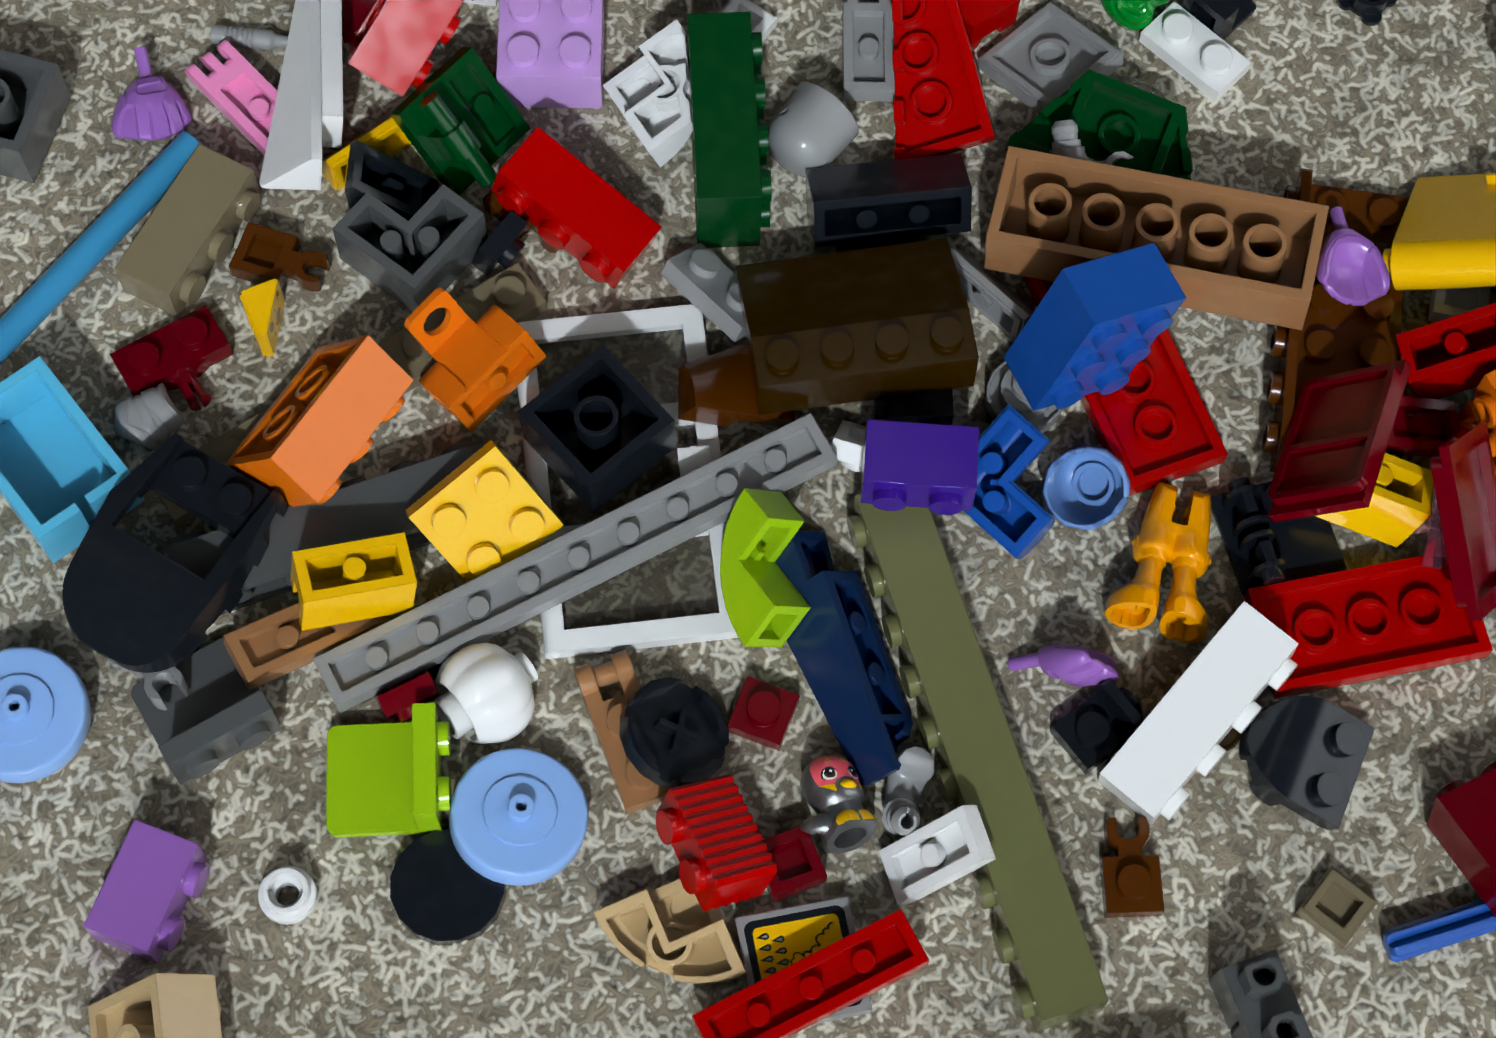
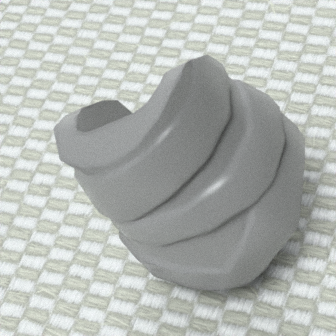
(147, 418)

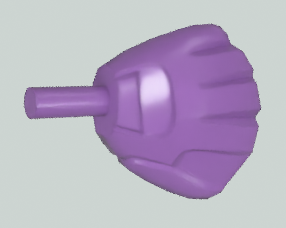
(149, 106)
(1351, 265)
(1069, 663)

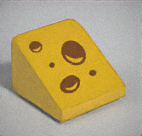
(264, 311)

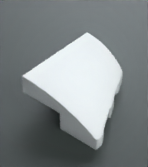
(657, 94)

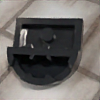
(1305, 757)

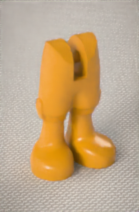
(1155, 546)

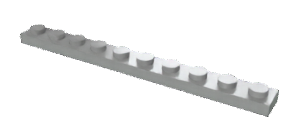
(571, 564)

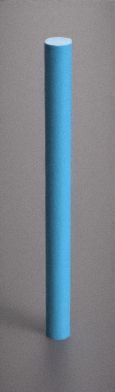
(93, 245)

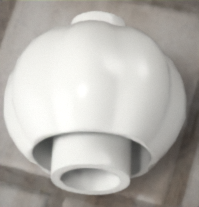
(486, 692)

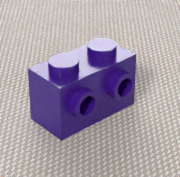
(919, 466)

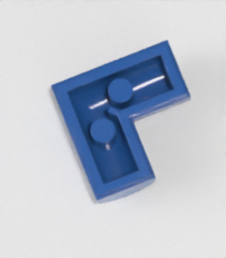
(999, 502)

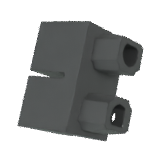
(1259, 999)

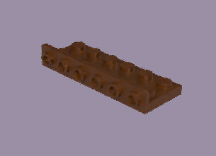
(1335, 334)

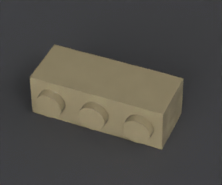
(189, 231)

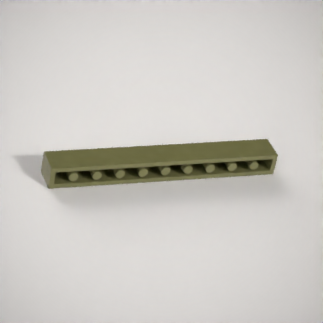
(979, 764)

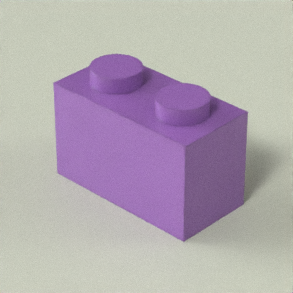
(148, 892)

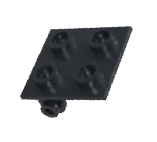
(1268, 550)

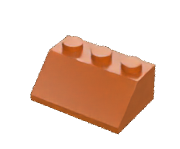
(322, 421)

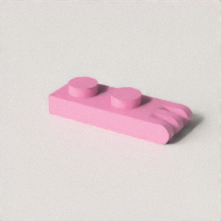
(237, 92)

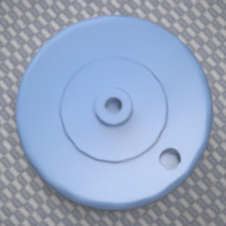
(41, 714)
(518, 816)

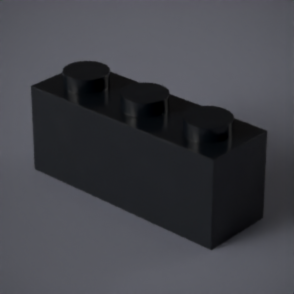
(888, 200)

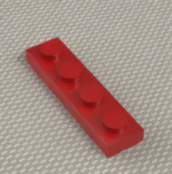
(818, 983)

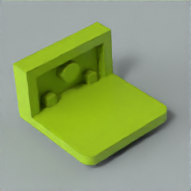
(388, 776)

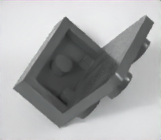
(214, 718)

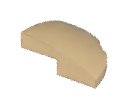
(672, 935)

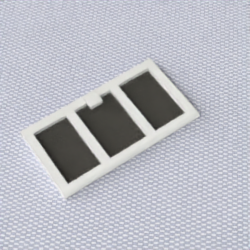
(678, 592)

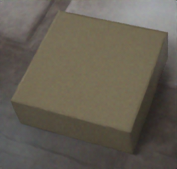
(1337, 907)

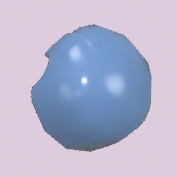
(1086, 487)

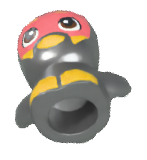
(836, 796)

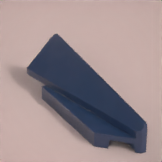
(846, 659)

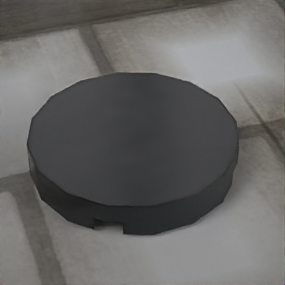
(673, 733)
(441, 894)

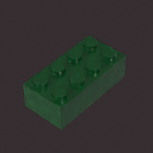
(728, 130)

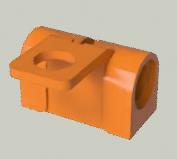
(474, 361)

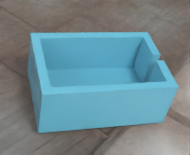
(52, 460)

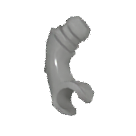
(1067, 143)
(904, 789)

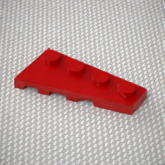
(936, 81)

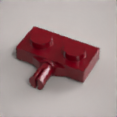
(175, 356)

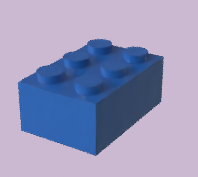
(1094, 327)

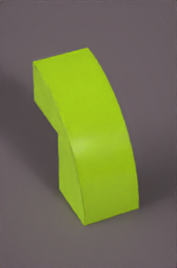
(755, 590)

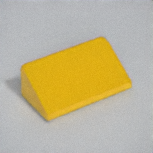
(383, 136)

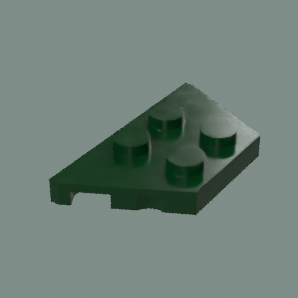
(1114, 120)

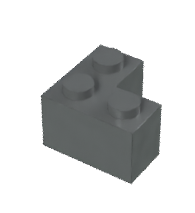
(415, 254)

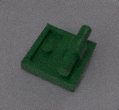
(461, 121)

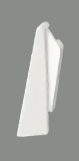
(307, 98)

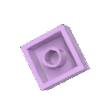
(551, 52)

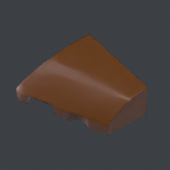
(722, 391)

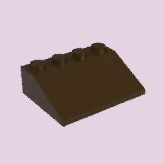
(856, 326)

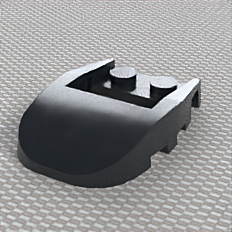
(142, 604)

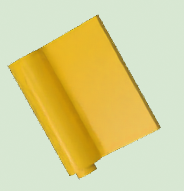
(1446, 235)

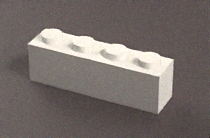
(1198, 713)

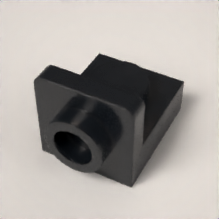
(1099, 726)

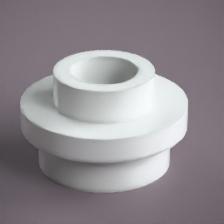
(278, 880)

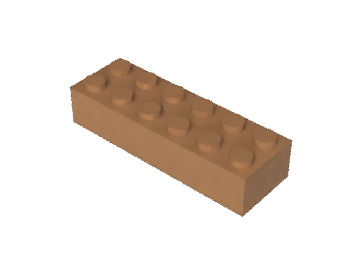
(1224, 245)

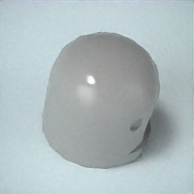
(810, 129)

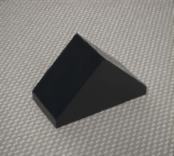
(386, 179)

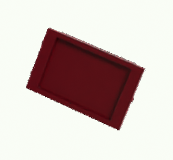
(1337, 441)
(1467, 511)

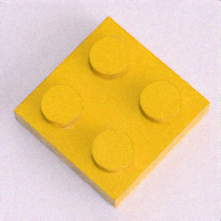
(484, 514)

